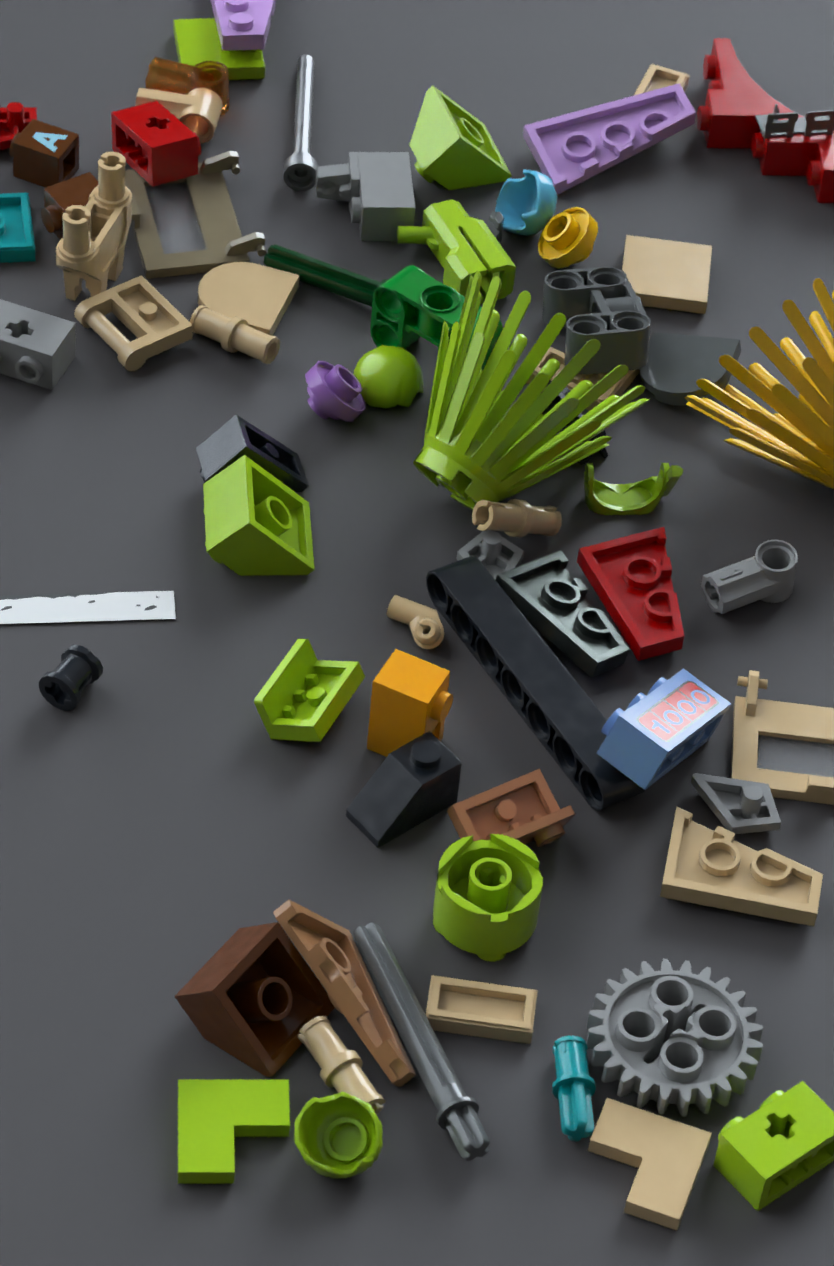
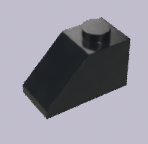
(241, 438)
(406, 790)

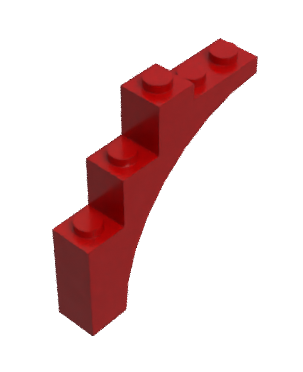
(731, 123)

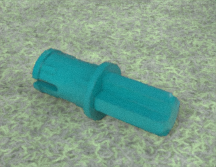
(573, 1087)

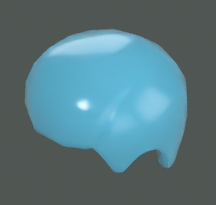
(527, 203)

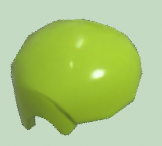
(389, 377)
(338, 1135)

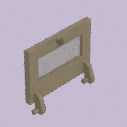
(189, 221)

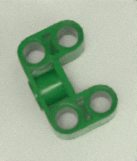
(415, 307)

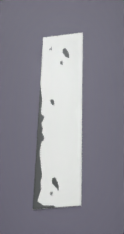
(87, 607)

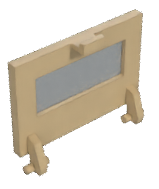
(783, 745)

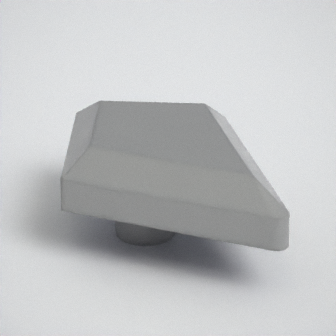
(493, 551)
(738, 803)

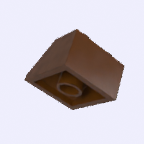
(255, 997)

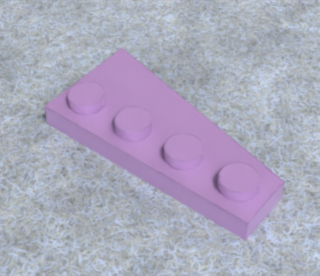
(243, 23)
(601, 136)

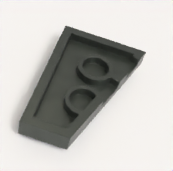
(563, 614)

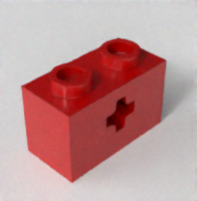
(155, 143)

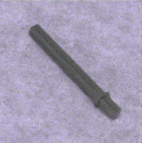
(455, 1109)

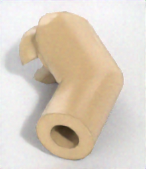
(422, 620)

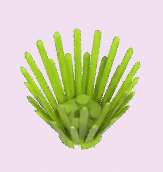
(470, 437)

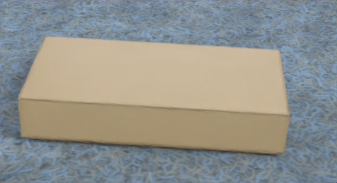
(481, 1009)

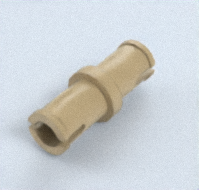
(235, 334)
(516, 518)
(338, 1065)

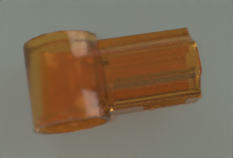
(182, 78)

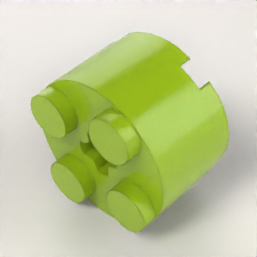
(487, 895)

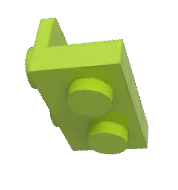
(306, 694)

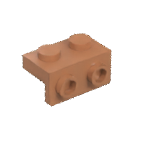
(514, 809)

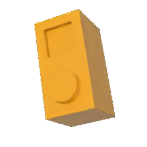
(407, 702)

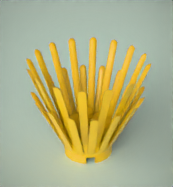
(803, 429)

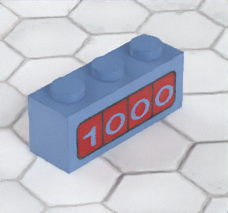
(661, 727)

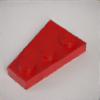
(637, 590)

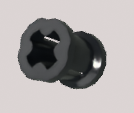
(70, 678)

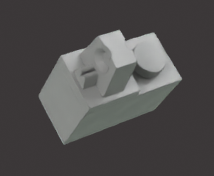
(376, 191)

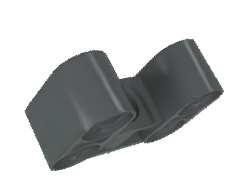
(599, 307)

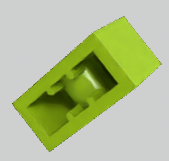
(776, 1145)

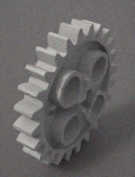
(646, 1010)

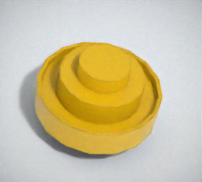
(568, 238)

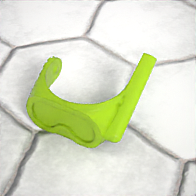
(629, 498)

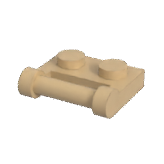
(143, 312)

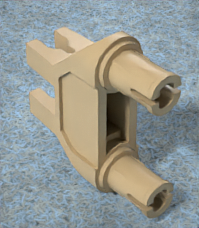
(98, 232)

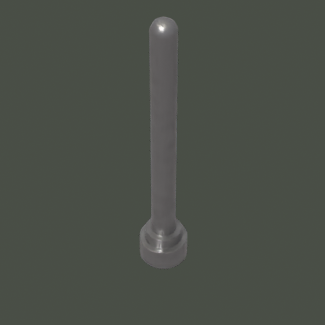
(301, 166)

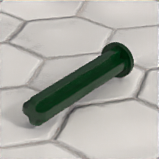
(323, 274)

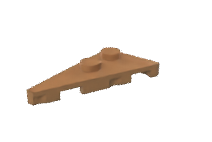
(341, 970)

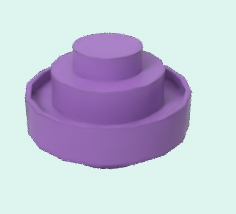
(334, 392)

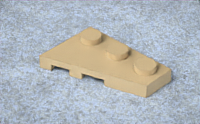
(727, 875)

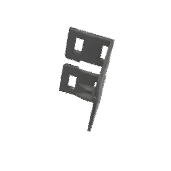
(808, 125)

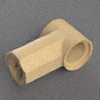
(196, 110)

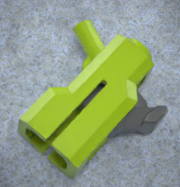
(463, 246)

